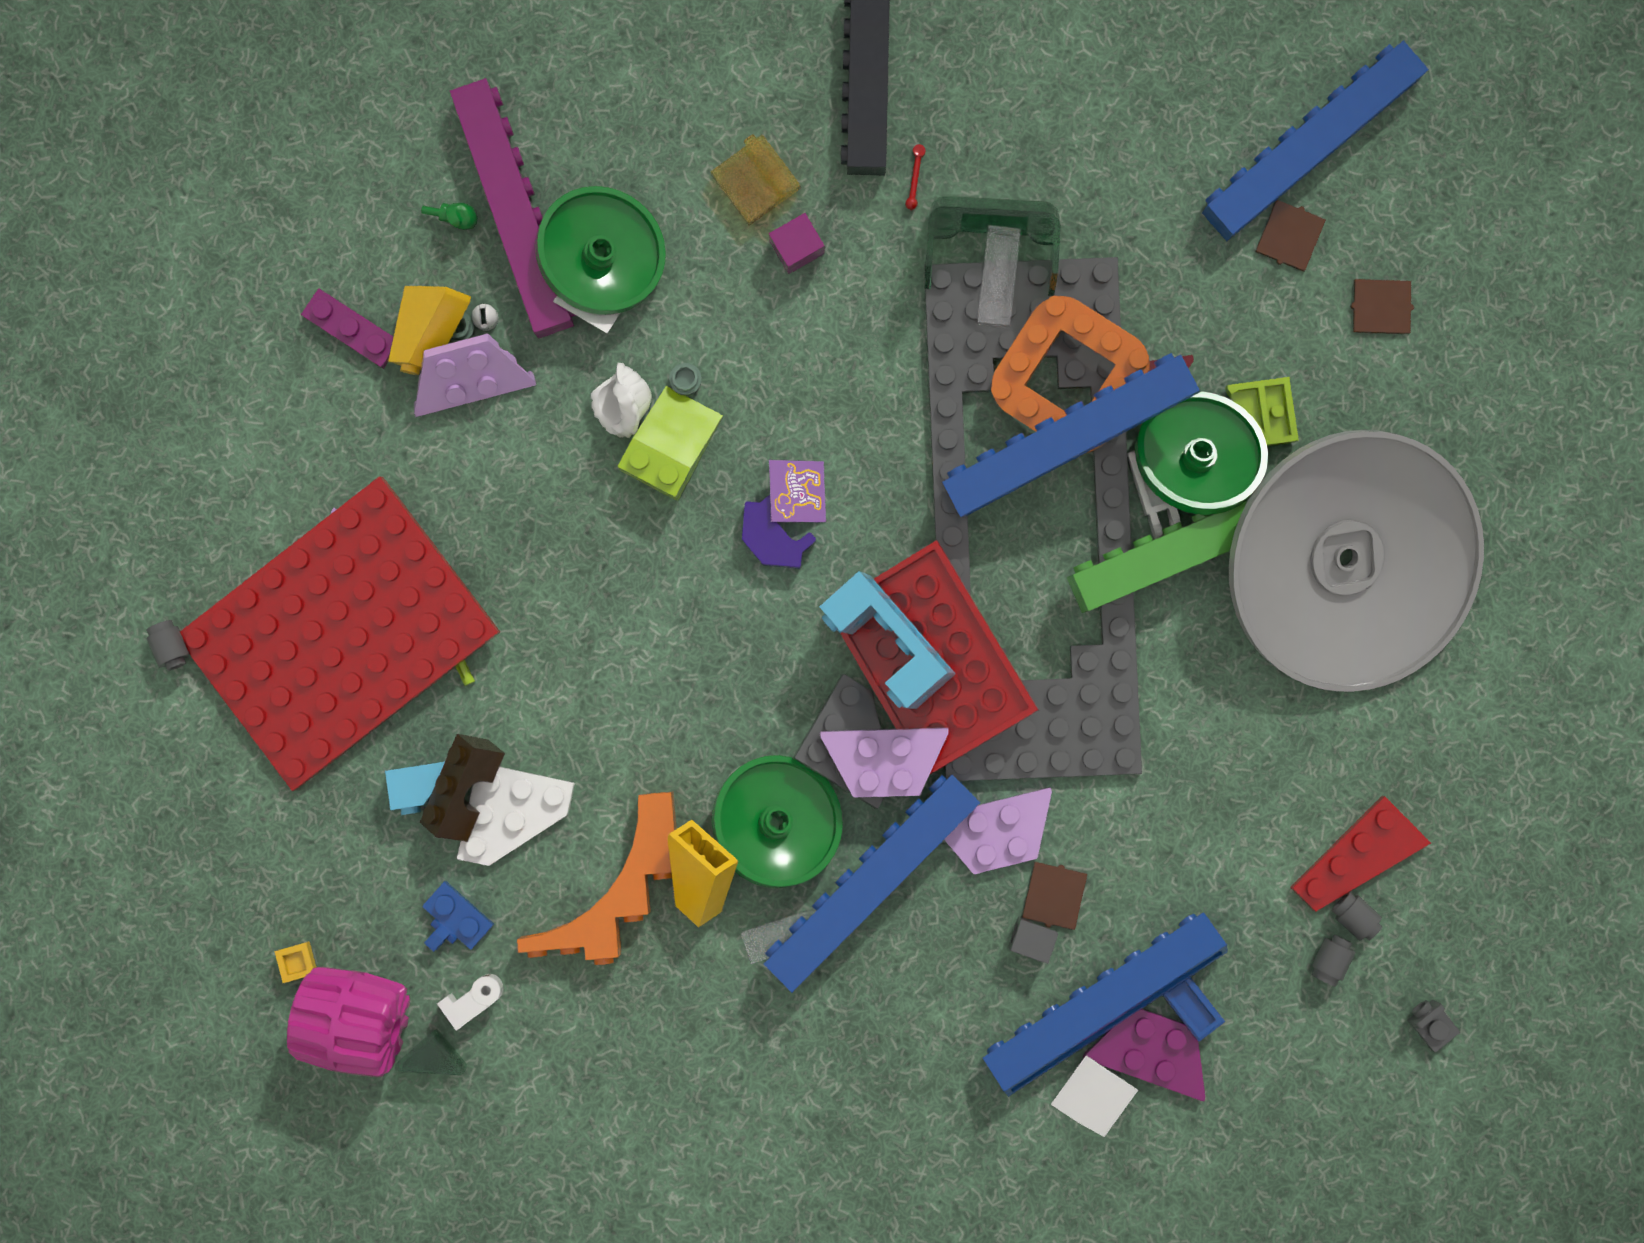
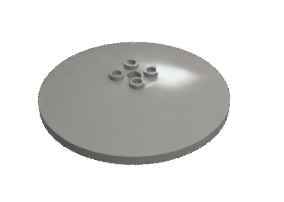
(1409, 572)

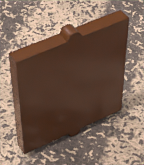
(1290, 235)
(1382, 306)
(1054, 895)

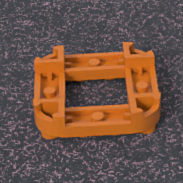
(1036, 339)

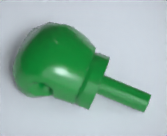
(457, 214)

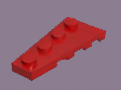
(1364, 851)

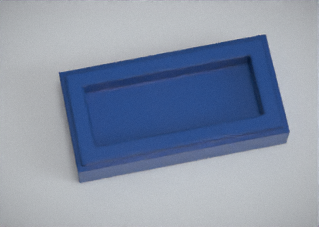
(1194, 1009)

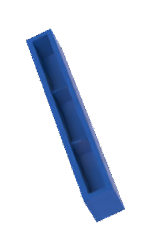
(1315, 140)
(1070, 436)
(871, 883)
(1105, 1003)

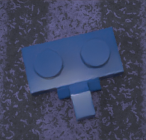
(454, 919)

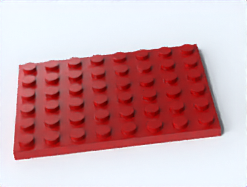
(337, 633)

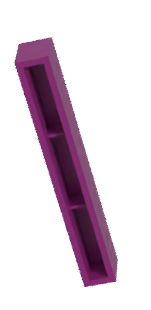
(509, 200)

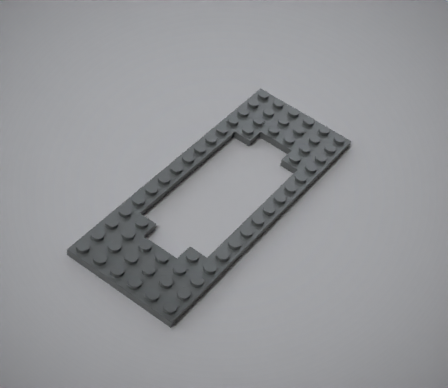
(1092, 718)

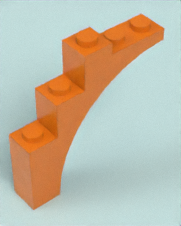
(628, 896)

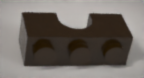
(467, 763)

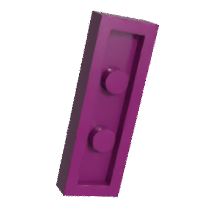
(349, 327)

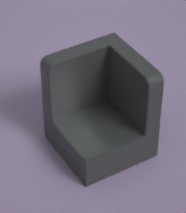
(1032, 940)

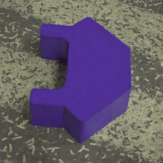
(769, 540)

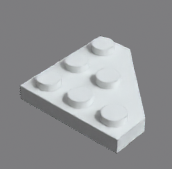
(513, 812)

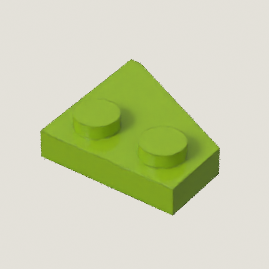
(1270, 406)

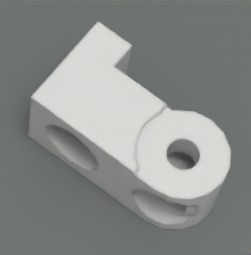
(482, 994)

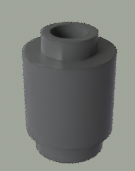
(167, 645)
(1357, 916)
(1333, 960)

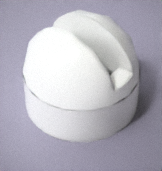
(491, 317)

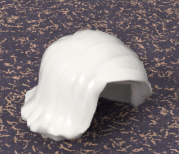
(621, 401)

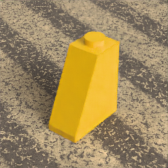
(424, 322)
(700, 872)

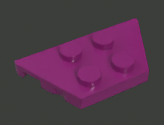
(1153, 1051)

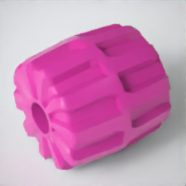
(347, 1021)

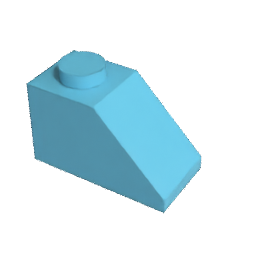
(411, 786)

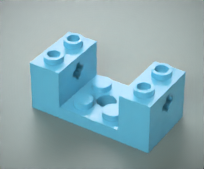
(859, 602)

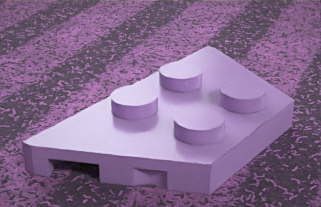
(467, 373)
(885, 759)
(1002, 832)

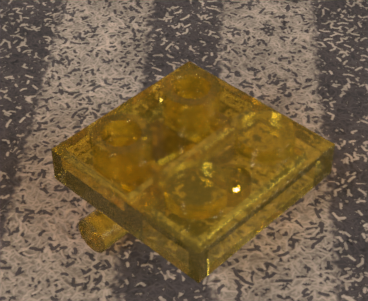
(755, 179)

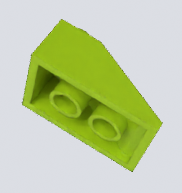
(670, 443)

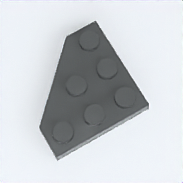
(846, 708)

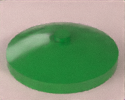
(600, 250)
(1202, 454)
(777, 821)

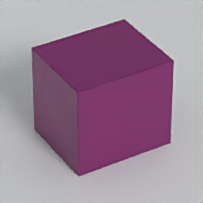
(796, 243)

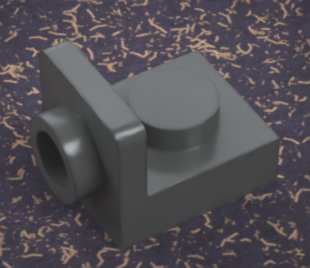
(1433, 1024)

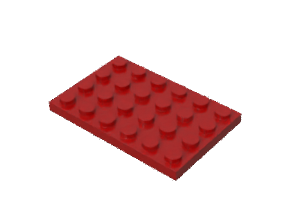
(985, 690)

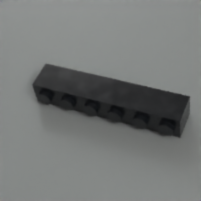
(866, 87)

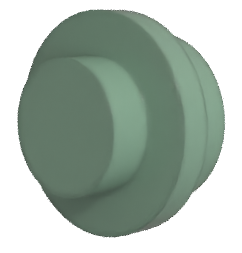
(685, 379)

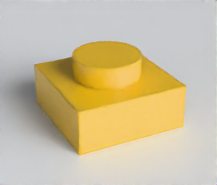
(295, 961)

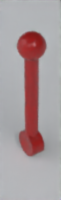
(918, 151)

